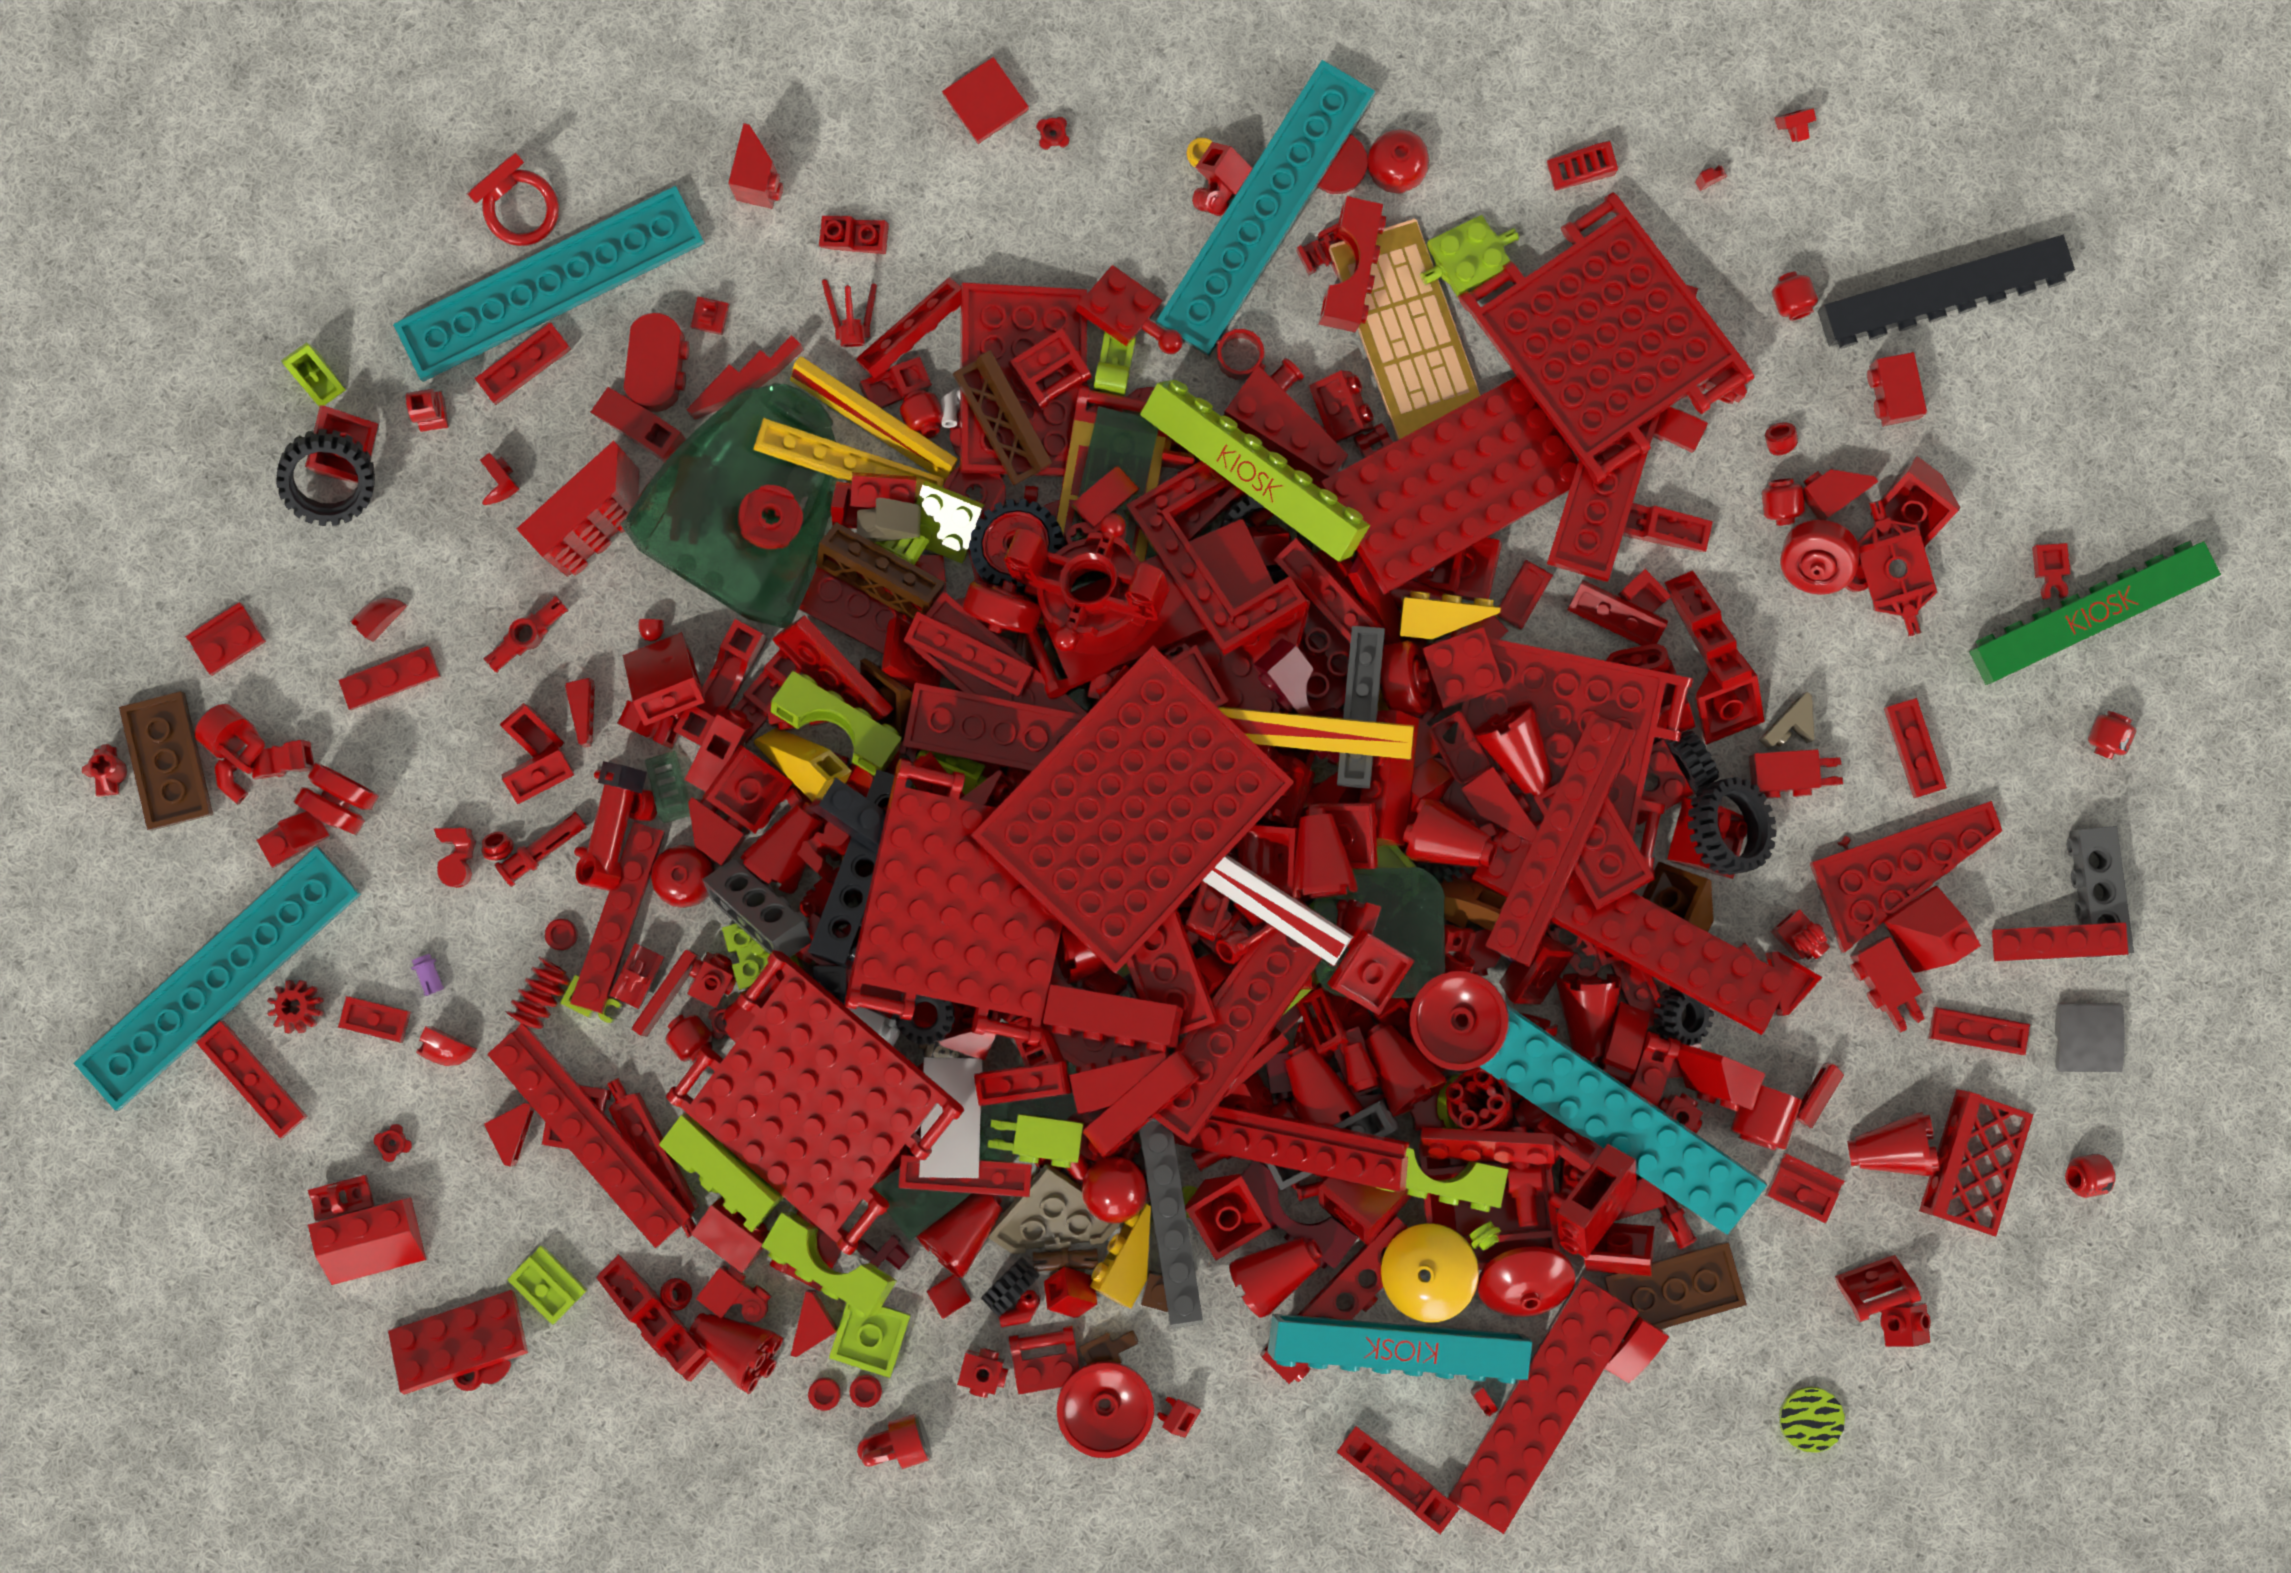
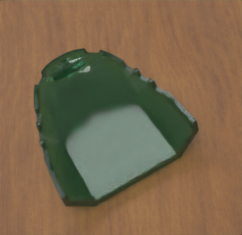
(693, 503)

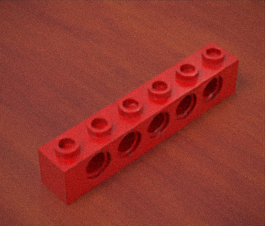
(1344, 1282)

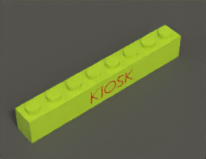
(1255, 469)

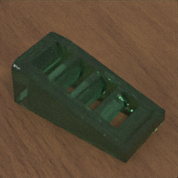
(675, 812)

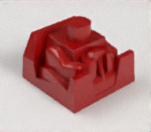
(1270, 854)

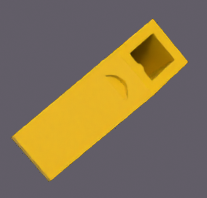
(1434, 617)
(802, 760)
(1126, 1264)

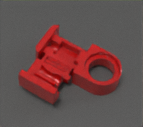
(1317, 252)

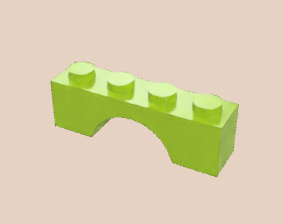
(803, 702)
(1476, 1183)
(795, 1243)

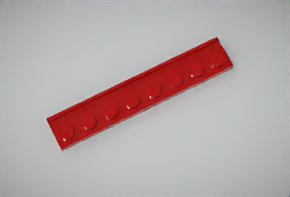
(1560, 840)
(589, 1135)
(1304, 1147)

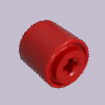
(1769, 1121)

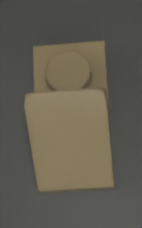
(889, 521)
(1797, 717)

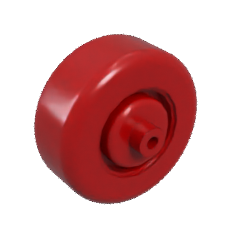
(1820, 557)
(1002, 607)
(1406, 678)

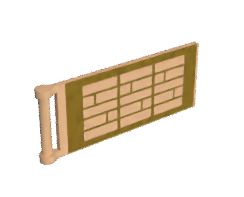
(1410, 332)

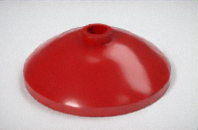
(1437, 1027)
(1526, 1281)
(1107, 1430)

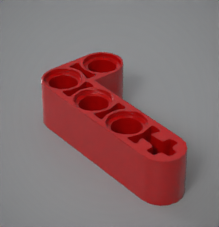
(1119, 1123)

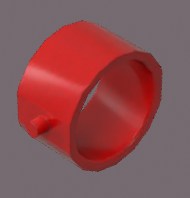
(1234, 334)

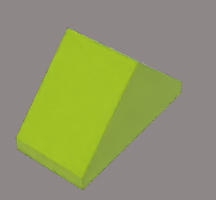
(313, 374)

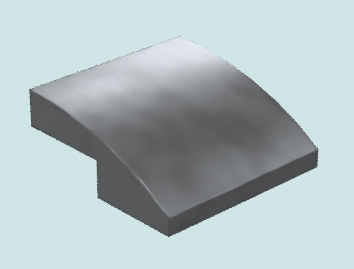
(2089, 1037)

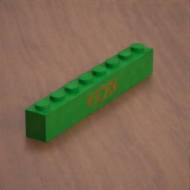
(2094, 613)

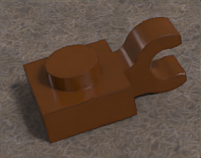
(1106, 1349)

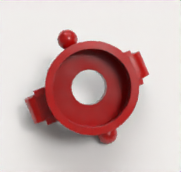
(1095, 625)

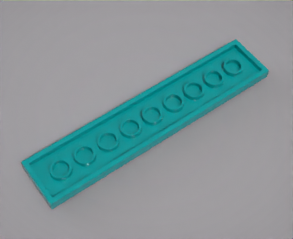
(1265, 207)
(548, 284)
(217, 979)
(1615, 1115)

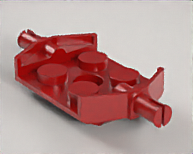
(1882, 545)

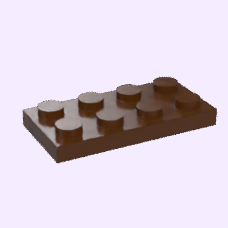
(166, 761)
(1682, 1287)

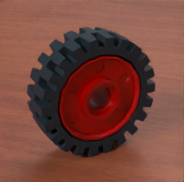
(997, 531)

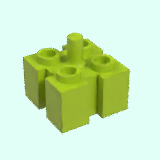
(750, 954)

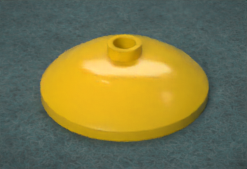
(1451, 1268)

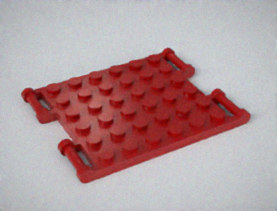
(1606, 336)
(1564, 695)
(950, 916)
(815, 1101)

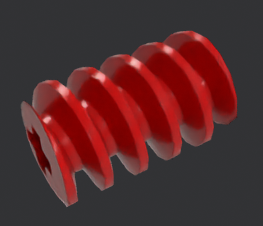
(539, 994)

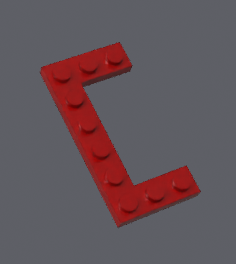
(1225, 624)

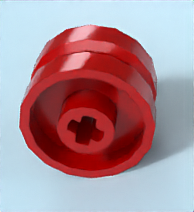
(334, 802)

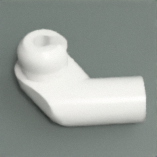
(950, 405)

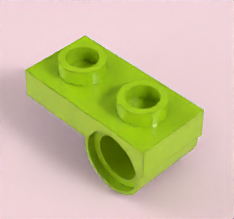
(1114, 366)

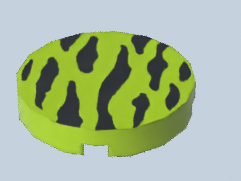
(1811, 1419)

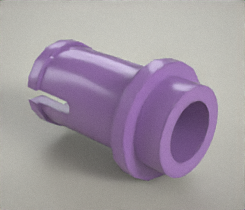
(427, 974)

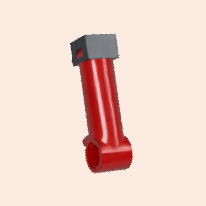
(599, 861)

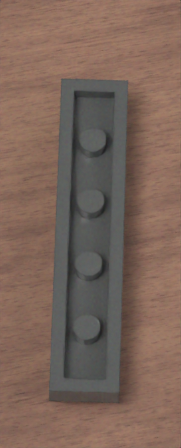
(1361, 699)

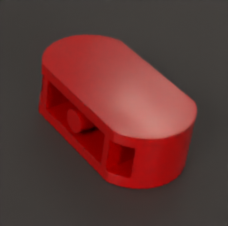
(655, 362)

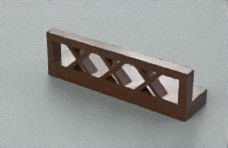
(1012, 412)
(879, 569)

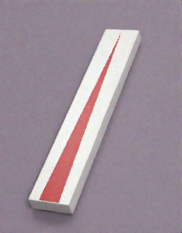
(1279, 909)

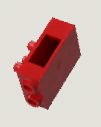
(663, 679)
(1596, 1200)

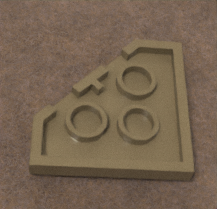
(1049, 1215)

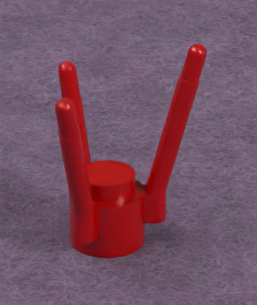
(851, 332)
(1235, 944)

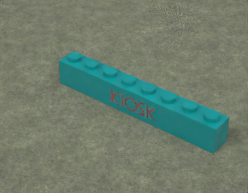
(1399, 1347)

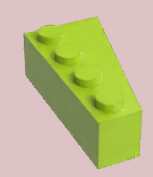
(721, 1171)

